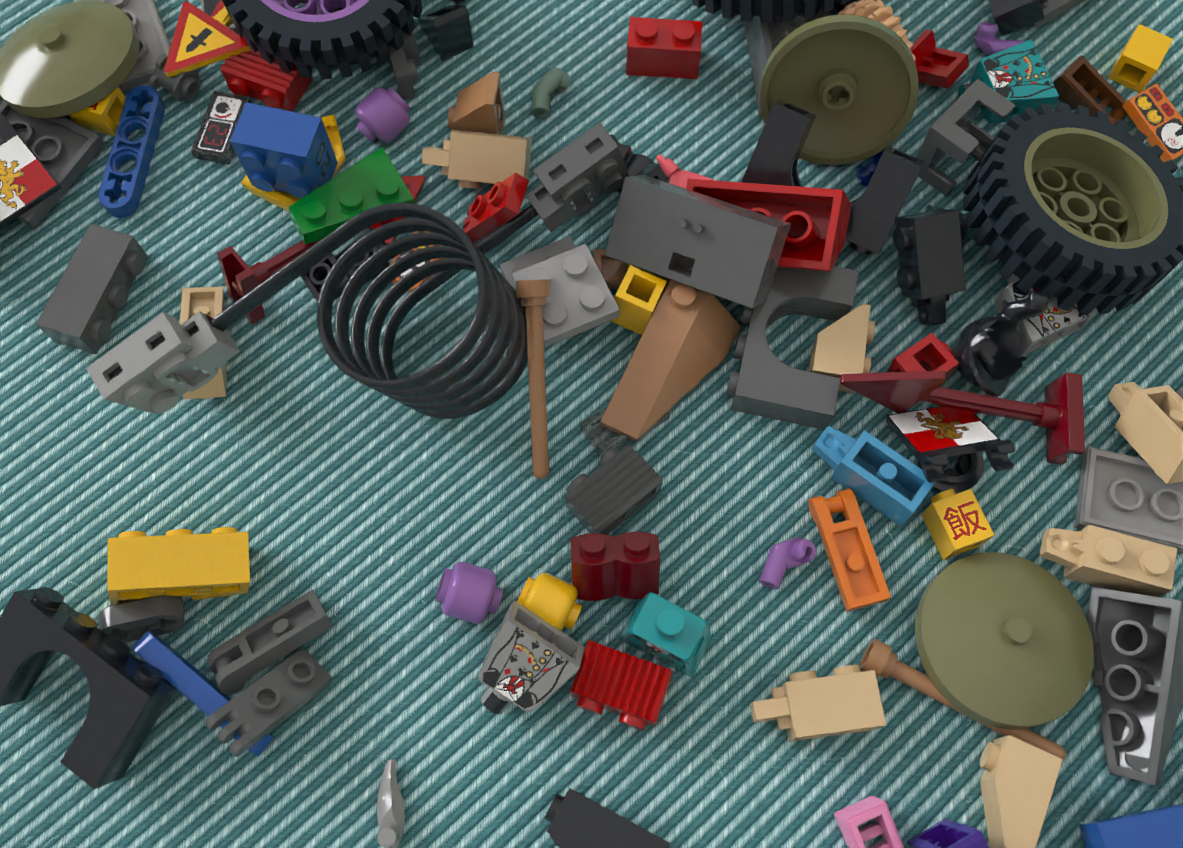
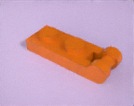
(849, 551)

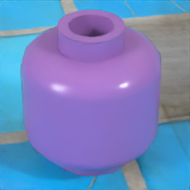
(382, 115)
(468, 592)

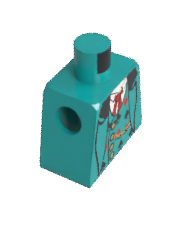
(1018, 77)
(667, 633)

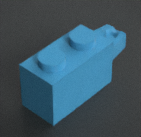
(874, 473)

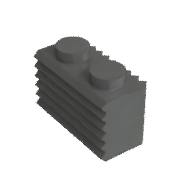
(612, 491)

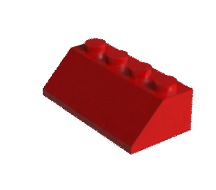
(816, 217)

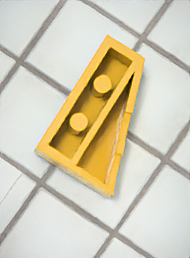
(178, 565)

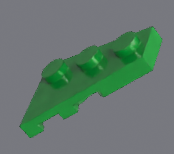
(353, 191)

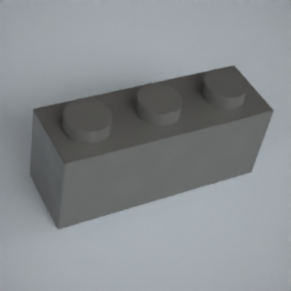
(92, 289)

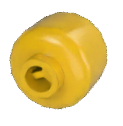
(551, 600)

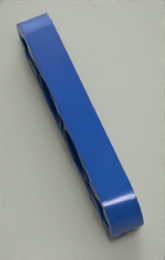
(124, 150)
(188, 680)

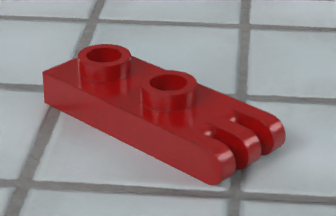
(495, 207)

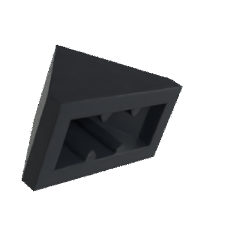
(448, 30)

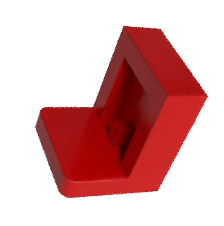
(937, 65)

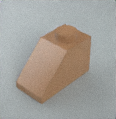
(479, 107)

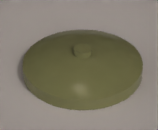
(67, 59)
(850, 76)
(1004, 641)

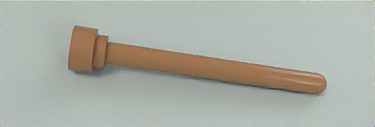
(533, 296)
(885, 663)

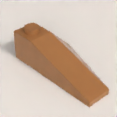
(678, 348)

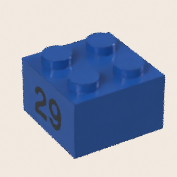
(283, 150)

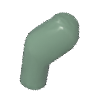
(542, 90)

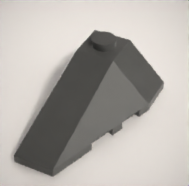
(1137, 678)

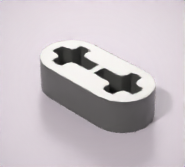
(132, 619)

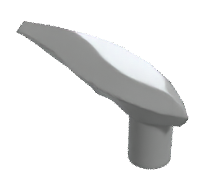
(390, 808)

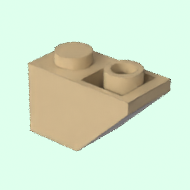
(843, 346)

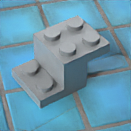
(577, 288)

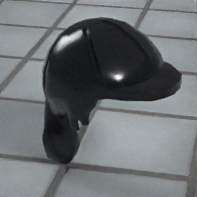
(991, 345)

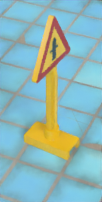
(201, 40)

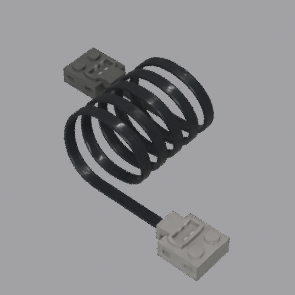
(171, 358)

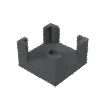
(958, 135)

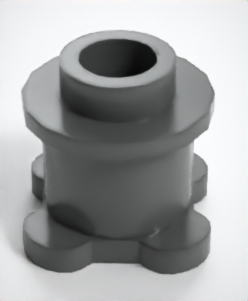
(181, 86)

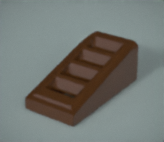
(1081, 76)

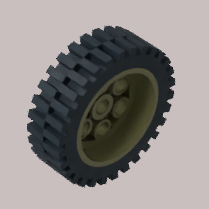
(1077, 208)

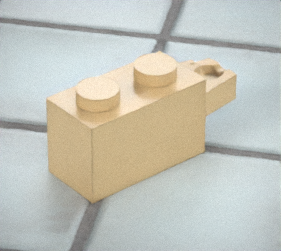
(480, 157)
(1152, 426)
(1111, 560)
(824, 705)

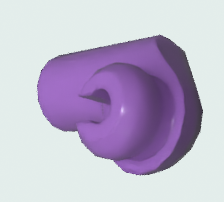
(988, 42)
(783, 557)

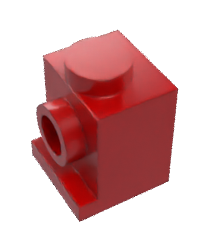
(926, 355)

